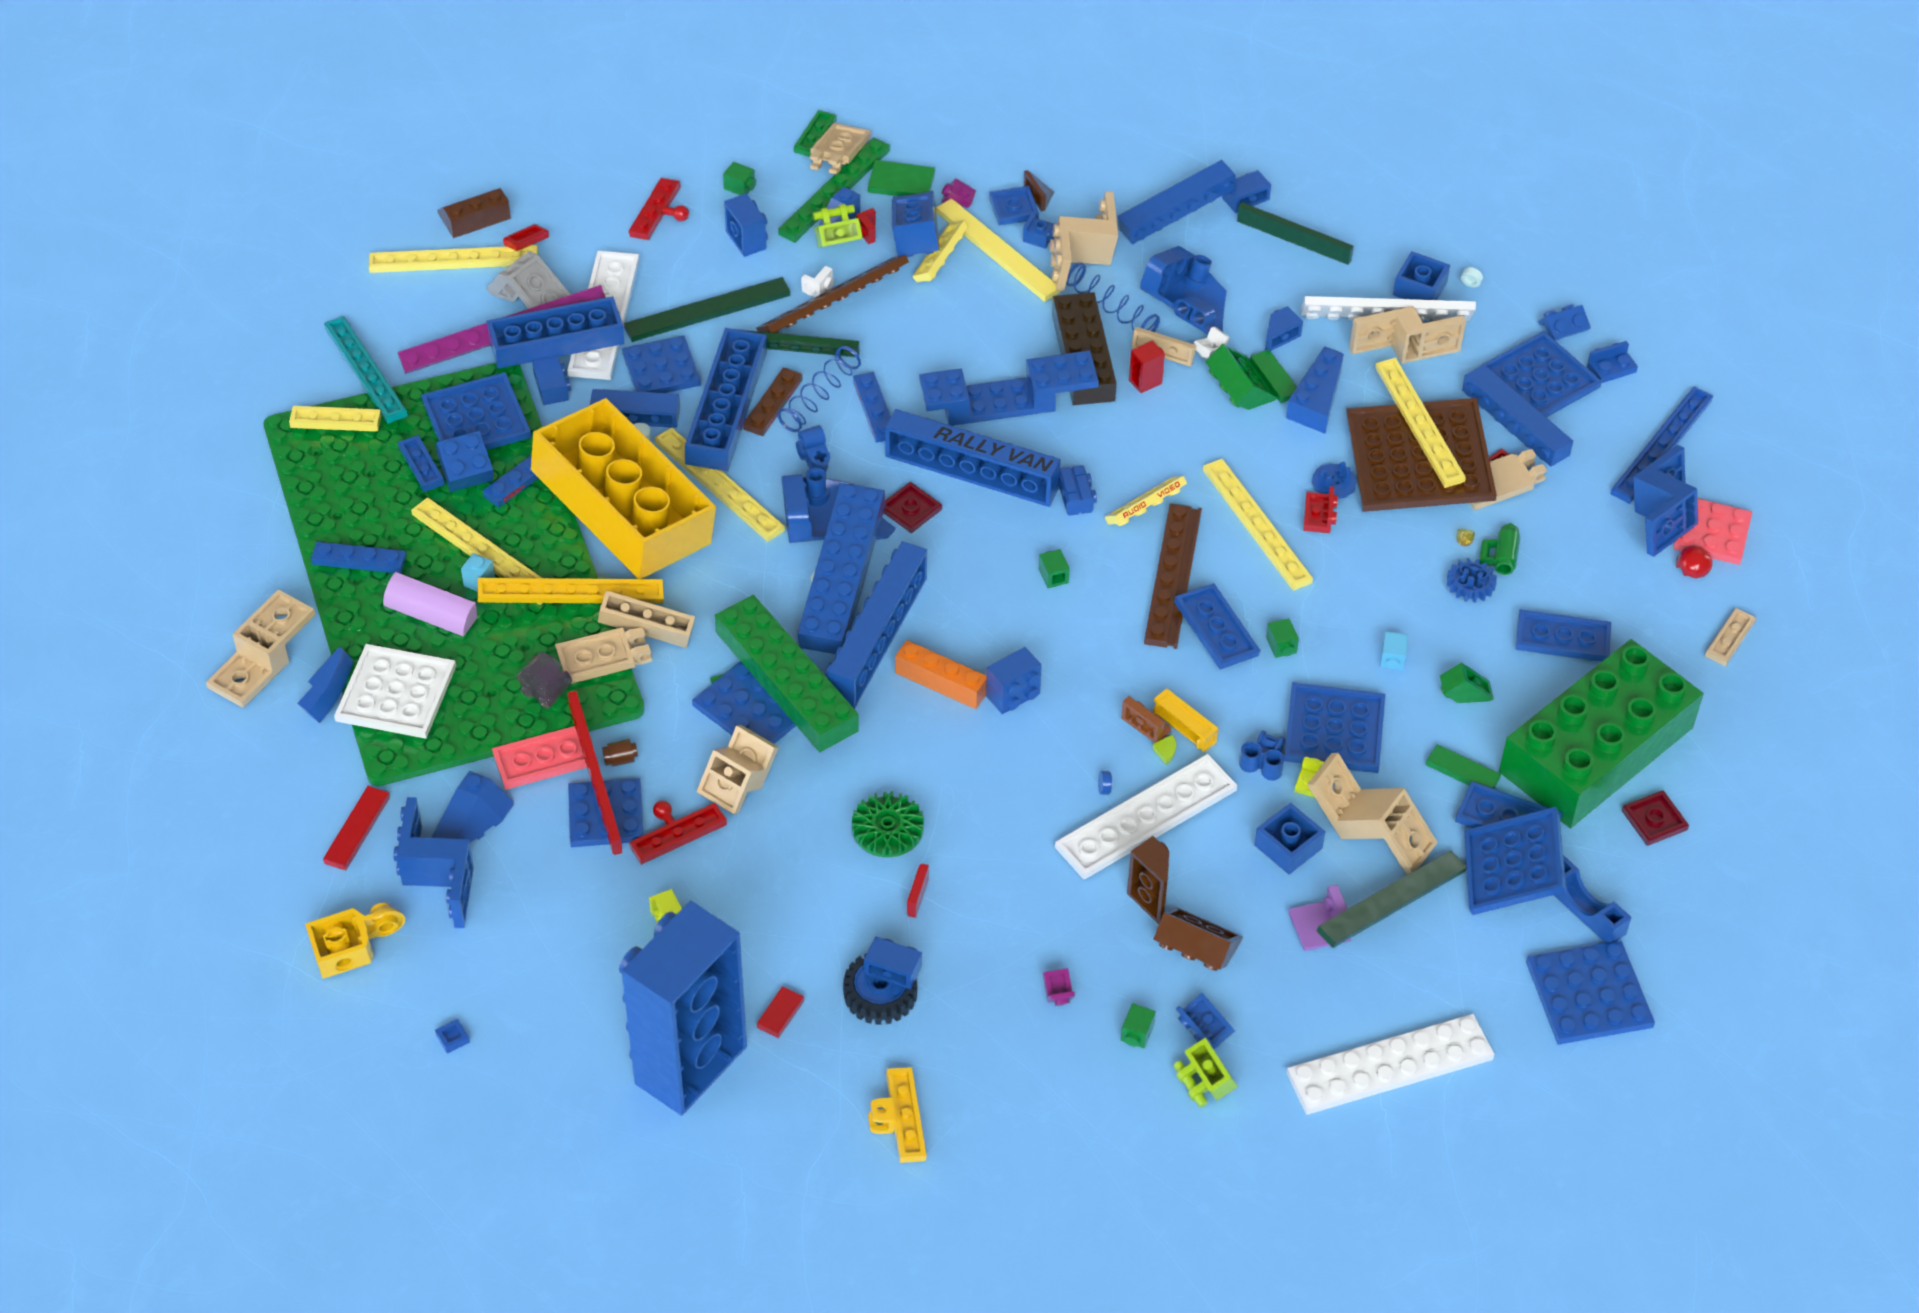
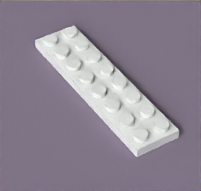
(616, 275)
(1338, 307)
(1145, 816)
(1389, 1064)

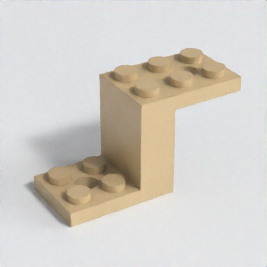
(1083, 240)
(1372, 813)

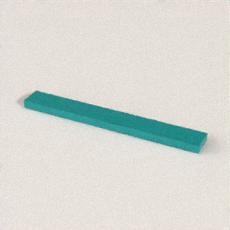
(365, 369)

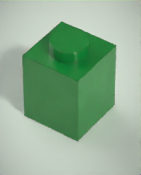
(739, 179)
(1054, 568)
(1282, 638)
(1138, 1026)

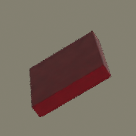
(911, 507)
(1655, 818)

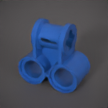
(812, 448)
(1263, 755)

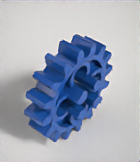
(1484, 578)

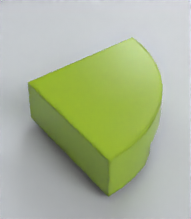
(1165, 749)

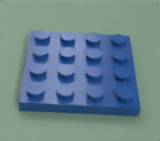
(1544, 374)
(478, 406)
(742, 701)
(1335, 721)
(1514, 861)
(1590, 992)

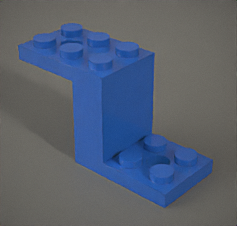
(1665, 500)
(434, 862)

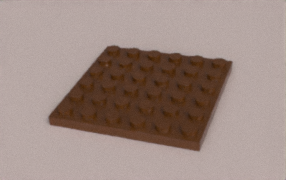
(1395, 469)

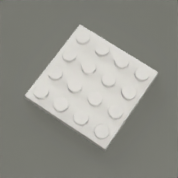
(395, 691)

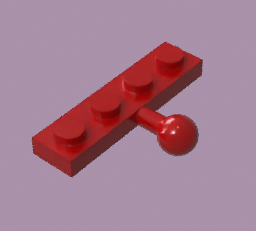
(656, 208)
(676, 832)

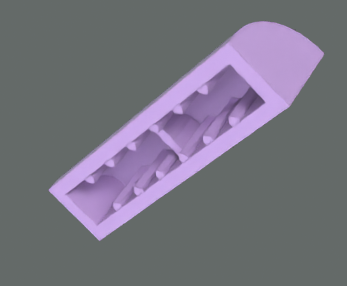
(430, 604)

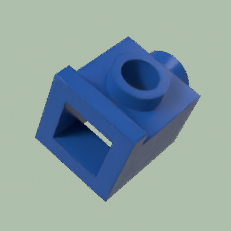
(1037, 232)

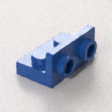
(1611, 362)

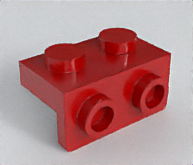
(1319, 511)

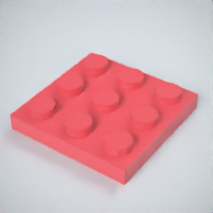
(1719, 531)

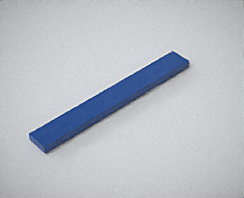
(1664, 440)

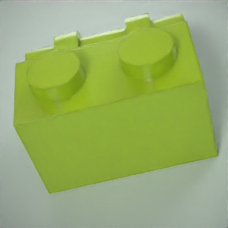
(837, 232)
(1210, 1069)

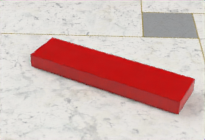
(356, 828)

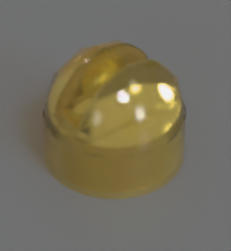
(1465, 537)

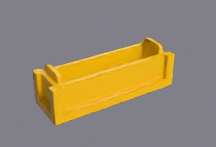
(1186, 720)

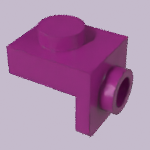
(958, 192)
(1058, 986)

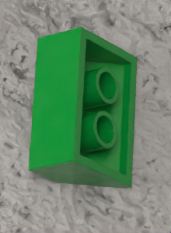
(1239, 378)

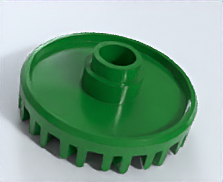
(887, 825)

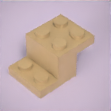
(737, 769)

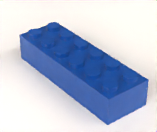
(555, 332)

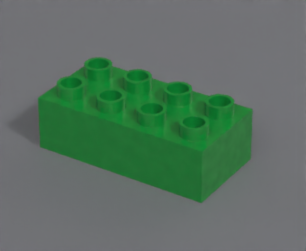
(1600, 732)

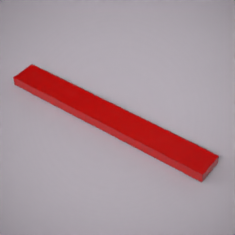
(595, 773)

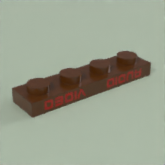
(773, 401)

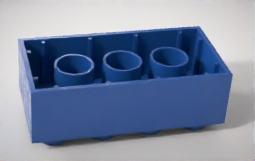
(684, 1006)

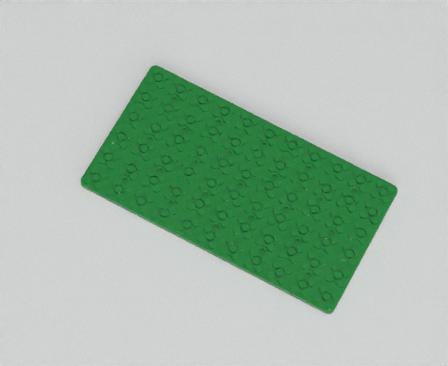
(362, 493)

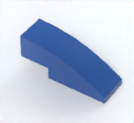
(327, 685)

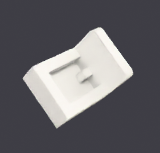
(819, 284)
(1209, 345)

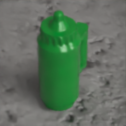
(1506, 550)

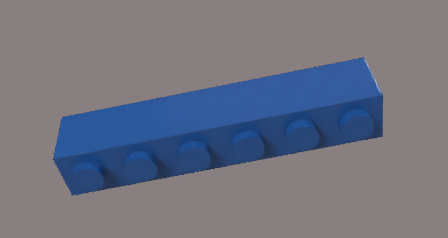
(1177, 202)
(1517, 415)

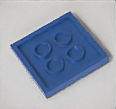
(661, 366)
(585, 817)

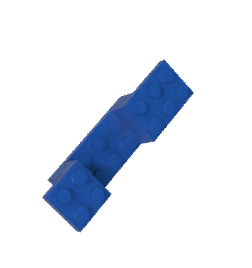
(1008, 397)

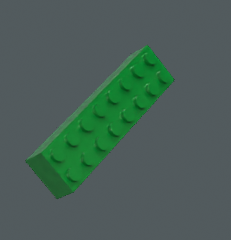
(787, 673)

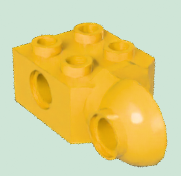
(343, 938)

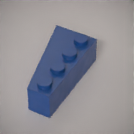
(1315, 394)

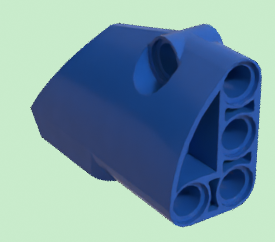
(1186, 286)
(810, 506)

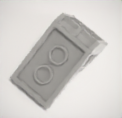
(528, 280)

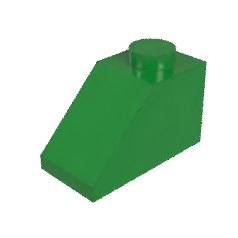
(1465, 685)

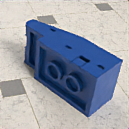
(915, 224)

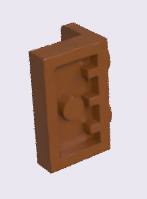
(1144, 720)

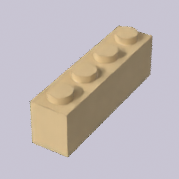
(656, 621)

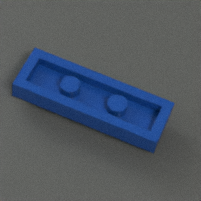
(421, 463)

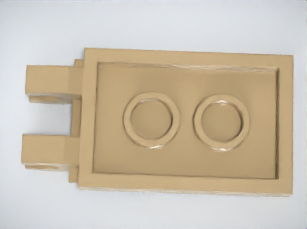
(838, 146)
(1513, 477)
(603, 653)

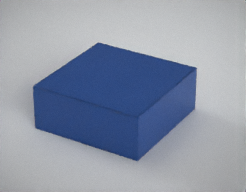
(452, 1036)

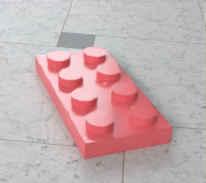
(539, 758)

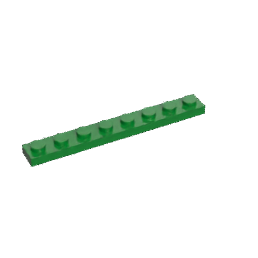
(848, 177)

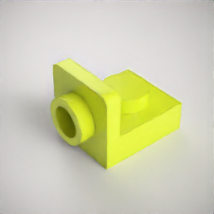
(1309, 768)

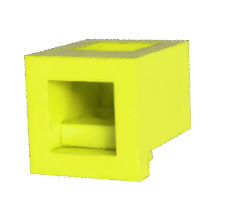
(664, 903)

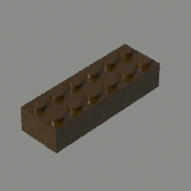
(1079, 330)

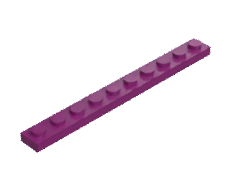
(475, 337)

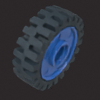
(872, 1002)

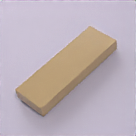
(1174, 349)
(1730, 637)

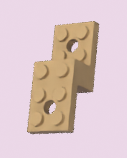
(1407, 334)
(260, 648)

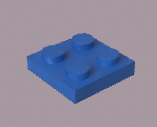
(1013, 205)

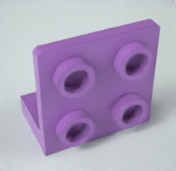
(1309, 917)

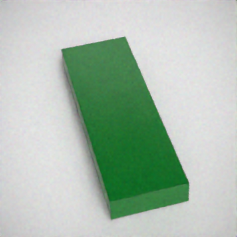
(817, 127)
(1274, 375)
(1461, 768)

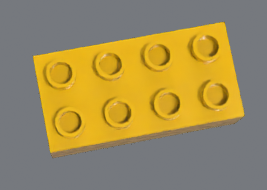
(622, 488)

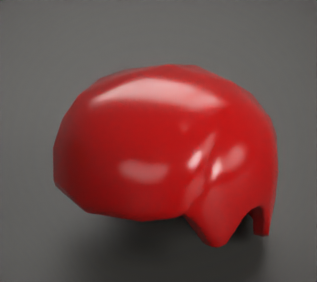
(1694, 562)

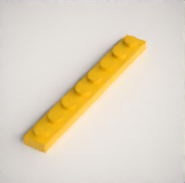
(566, 590)

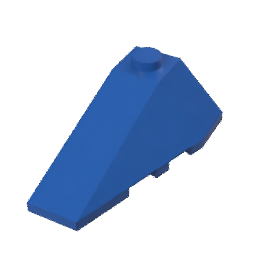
(473, 809)

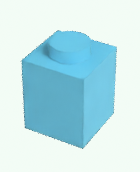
(476, 568)
(1394, 650)

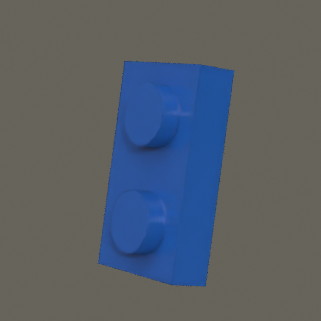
(1565, 323)
(1205, 1021)

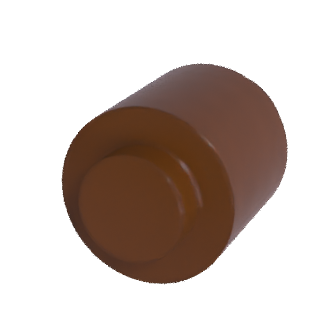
(619, 753)

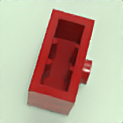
(1146, 366)

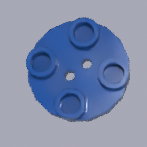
(1337, 476)

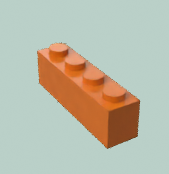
(941, 674)

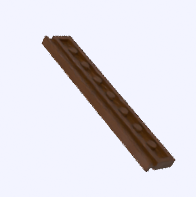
(837, 293)
(1172, 575)

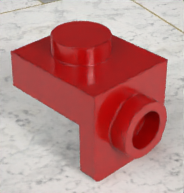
(867, 223)

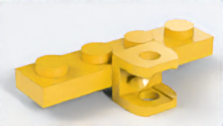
(900, 1114)

